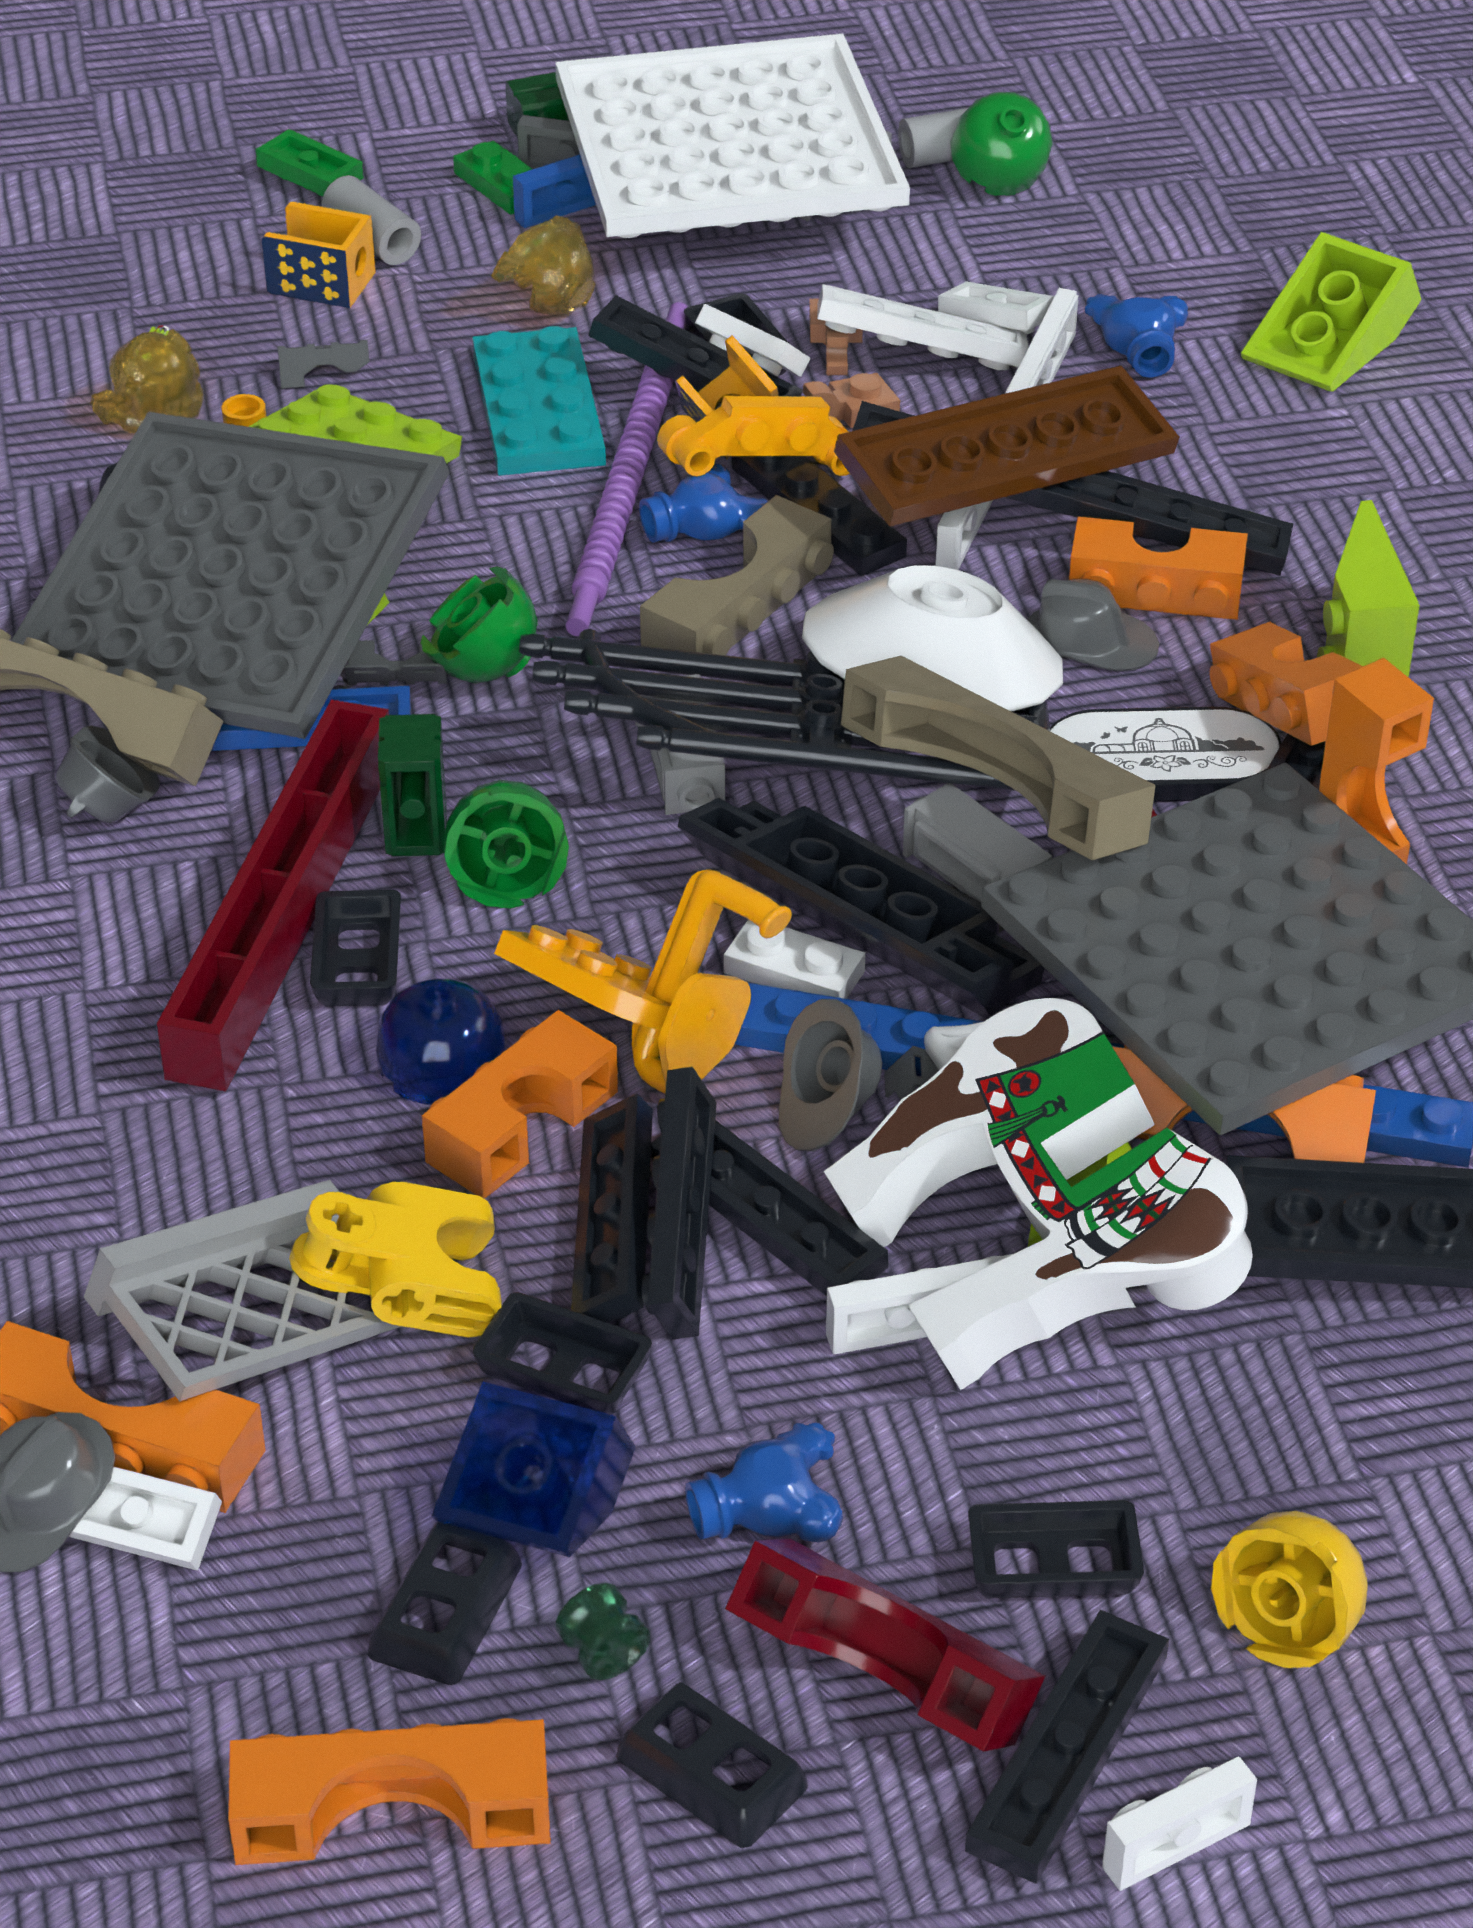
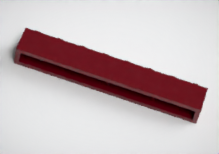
(272, 900)

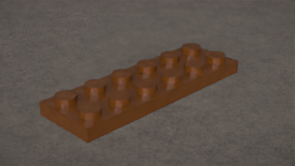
(1005, 445)

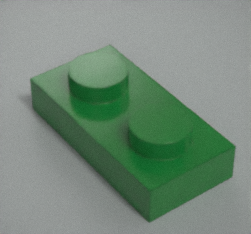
(306, 161)
(491, 172)

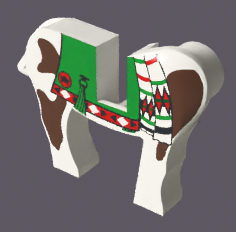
(1044, 1103)

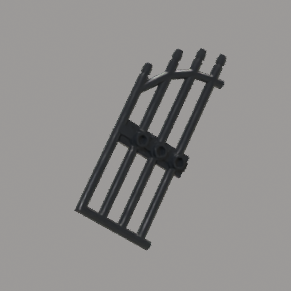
(683, 727)

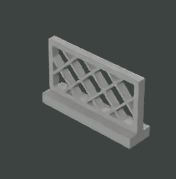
(223, 1251)

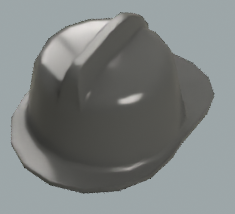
(1088, 626)
(102, 777)
(826, 1074)
(47, 1483)

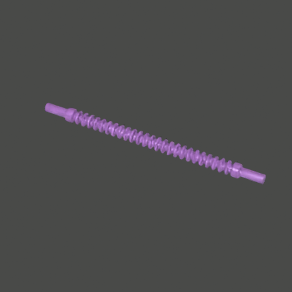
(620, 491)

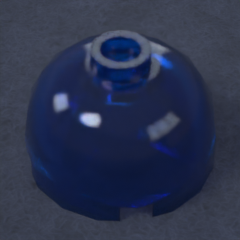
(437, 1038)

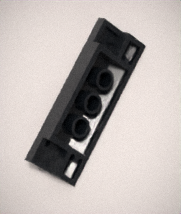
(867, 899)

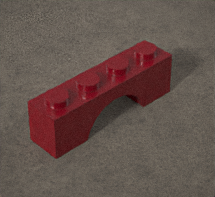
(937, 1667)

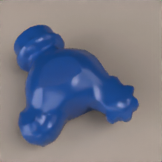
(1140, 329)
(699, 507)
(769, 1490)

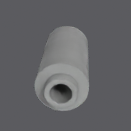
(927, 138)
(394, 232)

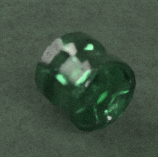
(602, 1631)

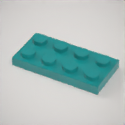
(538, 401)

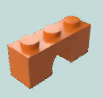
(1193, 580)
(1268, 677)
(481, 1126)

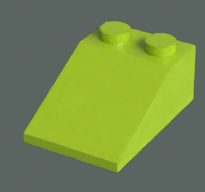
(1335, 313)
(1372, 599)

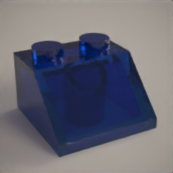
(534, 1470)

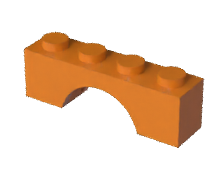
(1372, 723)
(1320, 1126)
(194, 1442)
(299, 1788)

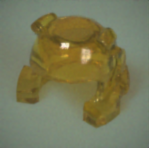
(555, 264)
(150, 376)

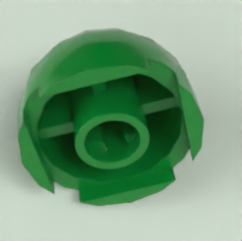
(1002, 143)
(482, 628)
(505, 844)

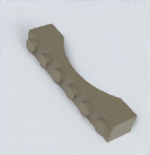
(150, 726)
(1078, 794)

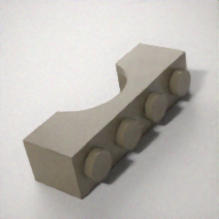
(781, 554)

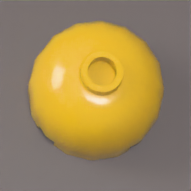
(1290, 1587)

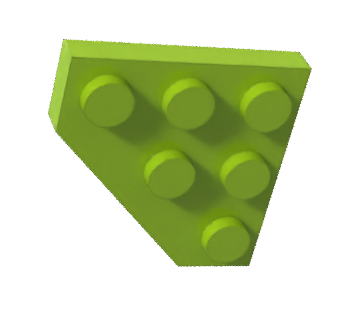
(339, 416)

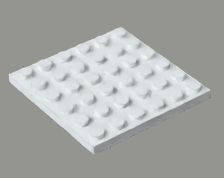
(729, 135)

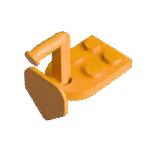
(676, 1011)

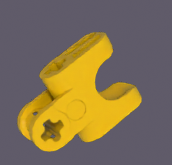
(402, 1253)

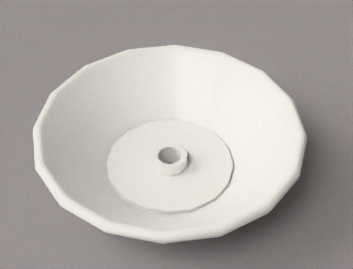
(942, 623)

